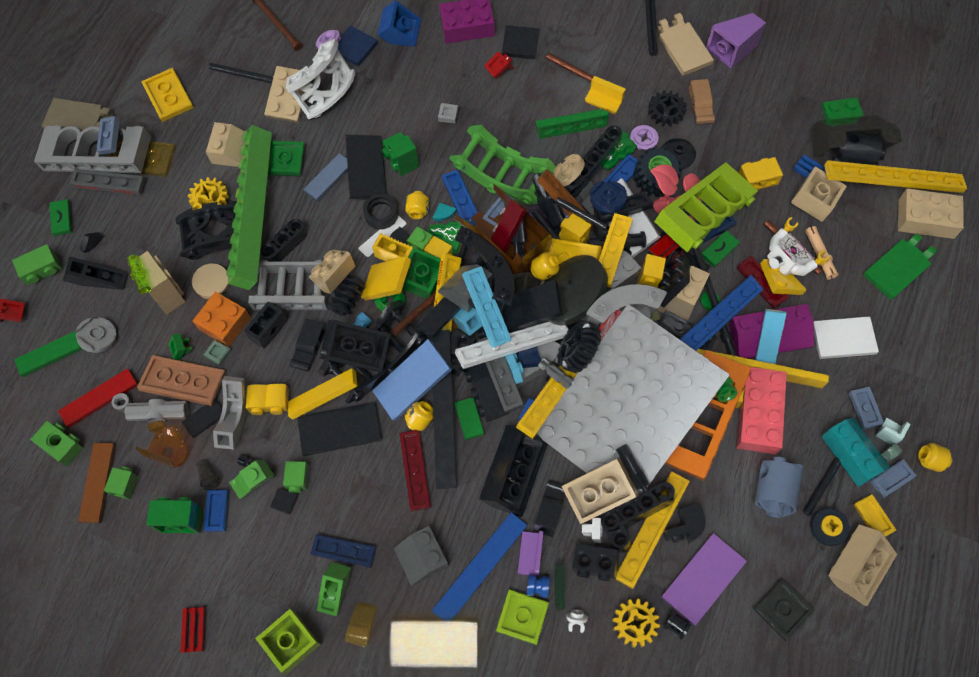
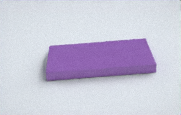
(703, 579)

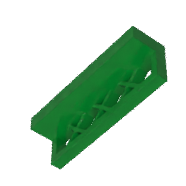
(571, 123)

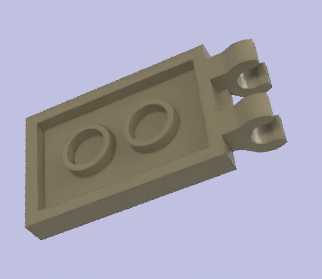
(75, 114)

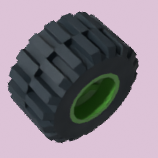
(649, 160)

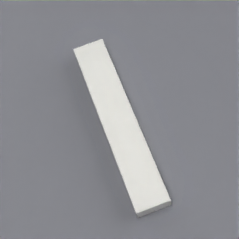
(521, 340)

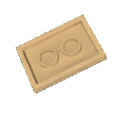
(280, 102)

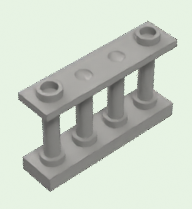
(295, 302)

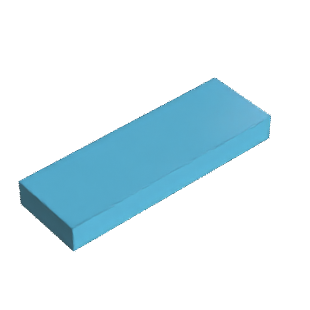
(770, 336)

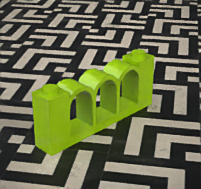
(683, 228)

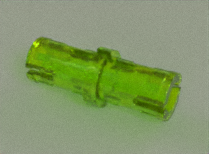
(138, 274)

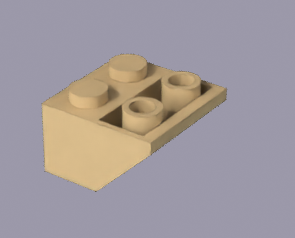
(332, 270)

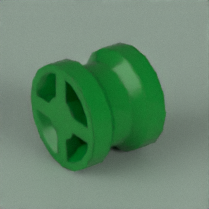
(727, 391)

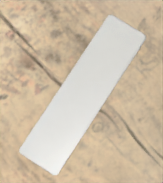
(366, 248)

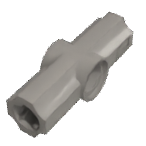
(156, 410)

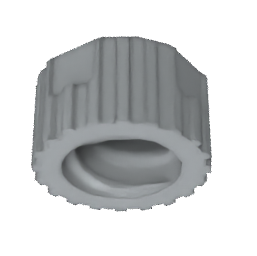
(119, 397)

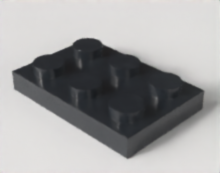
(675, 276)

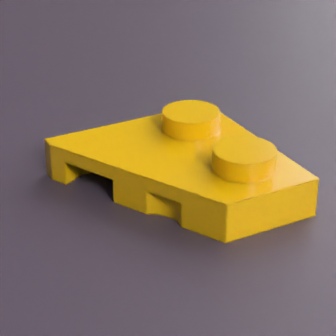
(781, 283)

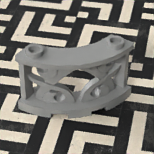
(641, 297)

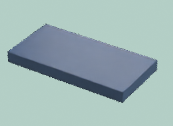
(412, 380)

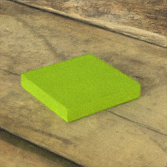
(522, 617)

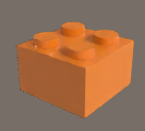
(221, 319)

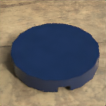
(608, 196)

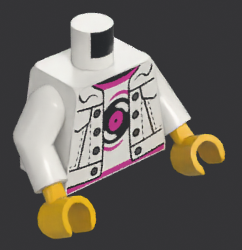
(791, 255)

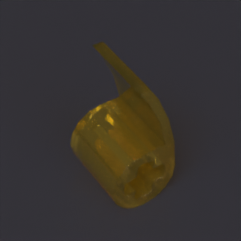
(360, 625)

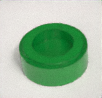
(705, 301)

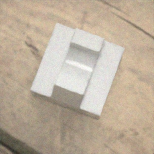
(594, 530)

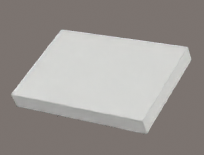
(845, 337)

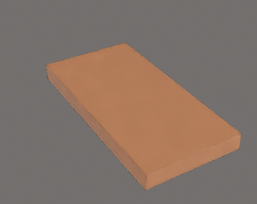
(181, 380)

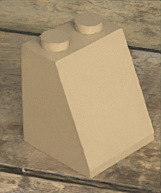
(685, 301)

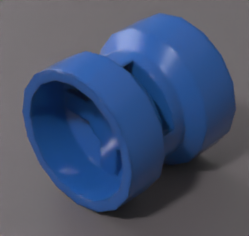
(538, 586)

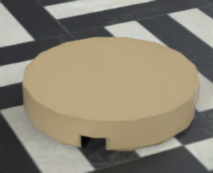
(569, 170)
(210, 279)

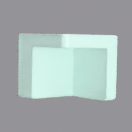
(892, 432)

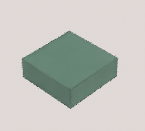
(217, 352)

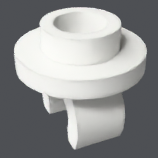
(576, 617)

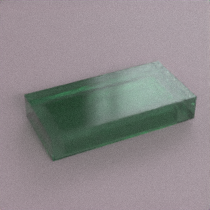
(559, 588)

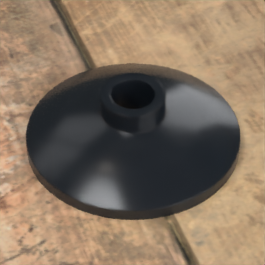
(686, 155)

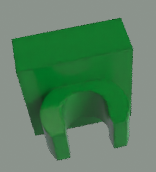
(177, 346)

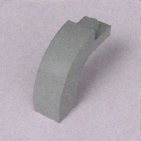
(233, 415)

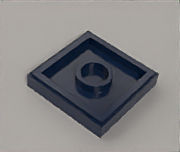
(356, 45)

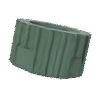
(891, 452)

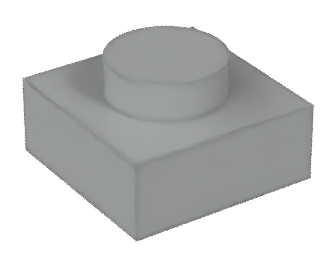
(448, 113)

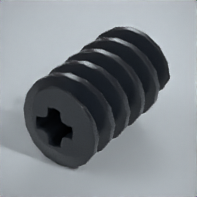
(345, 295)

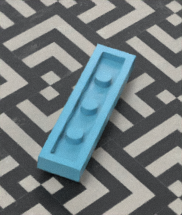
(486, 307)

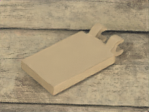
(684, 45)

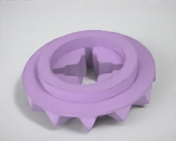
(327, 36)
(639, 132)

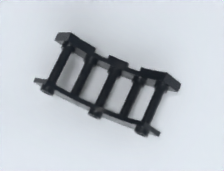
(503, 279)
(388, 316)

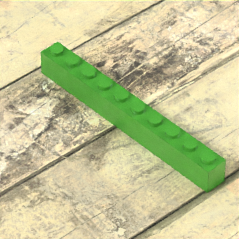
(249, 208)

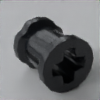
(677, 625)

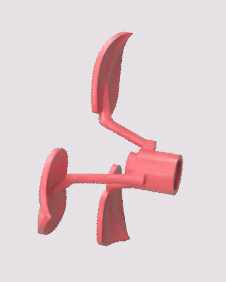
(667, 181)

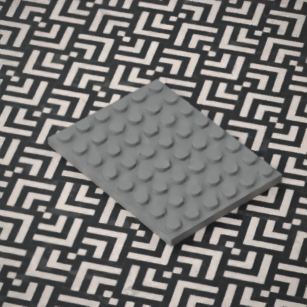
(635, 392)

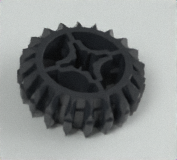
(579, 346)

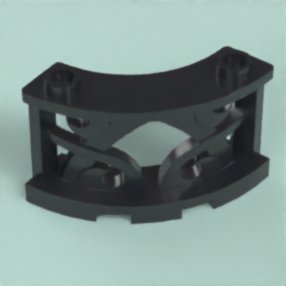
(205, 243)

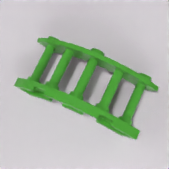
(509, 156)

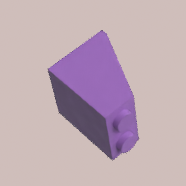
(735, 38)

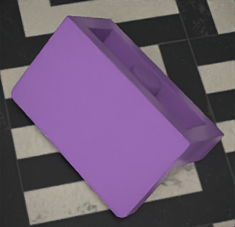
(530, 553)

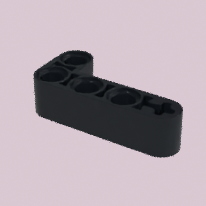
(640, 514)

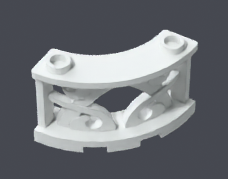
(342, 79)

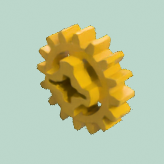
(215, 189)
(633, 613)

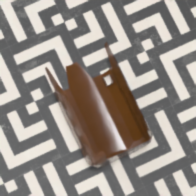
(535, 234)

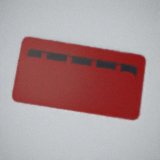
(664, 246)

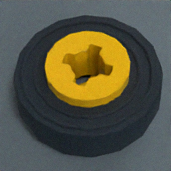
(823, 531)

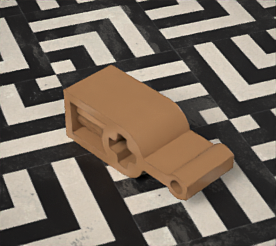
(701, 101)

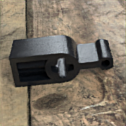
(307, 344)
(550, 509)

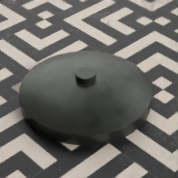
(580, 284)

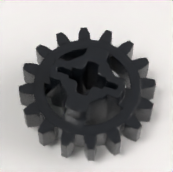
(659, 104)

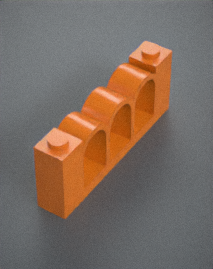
(696, 464)

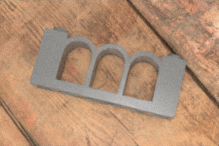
(55, 140)

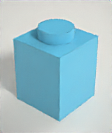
(467, 321)

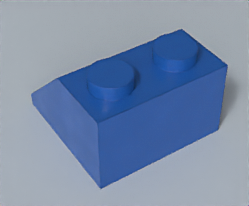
(399, 25)

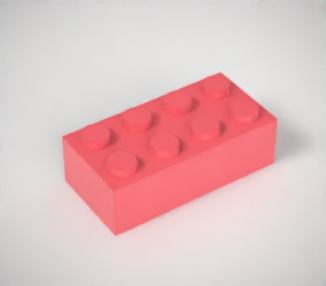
(762, 412)

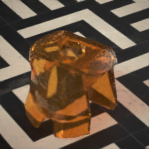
(165, 438)

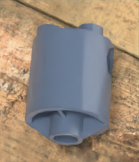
(778, 487)

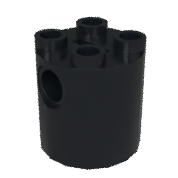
(861, 148)

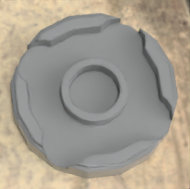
(96, 334)

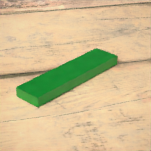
(47, 354)

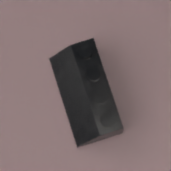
(513, 471)

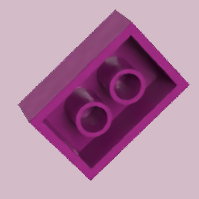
(466, 20)

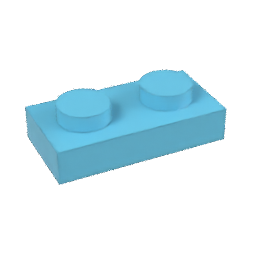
(515, 367)

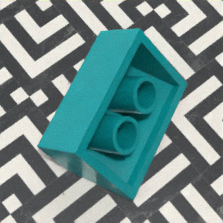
(855, 451)

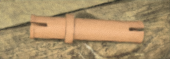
(818, 246)

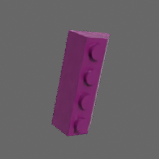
(796, 333)

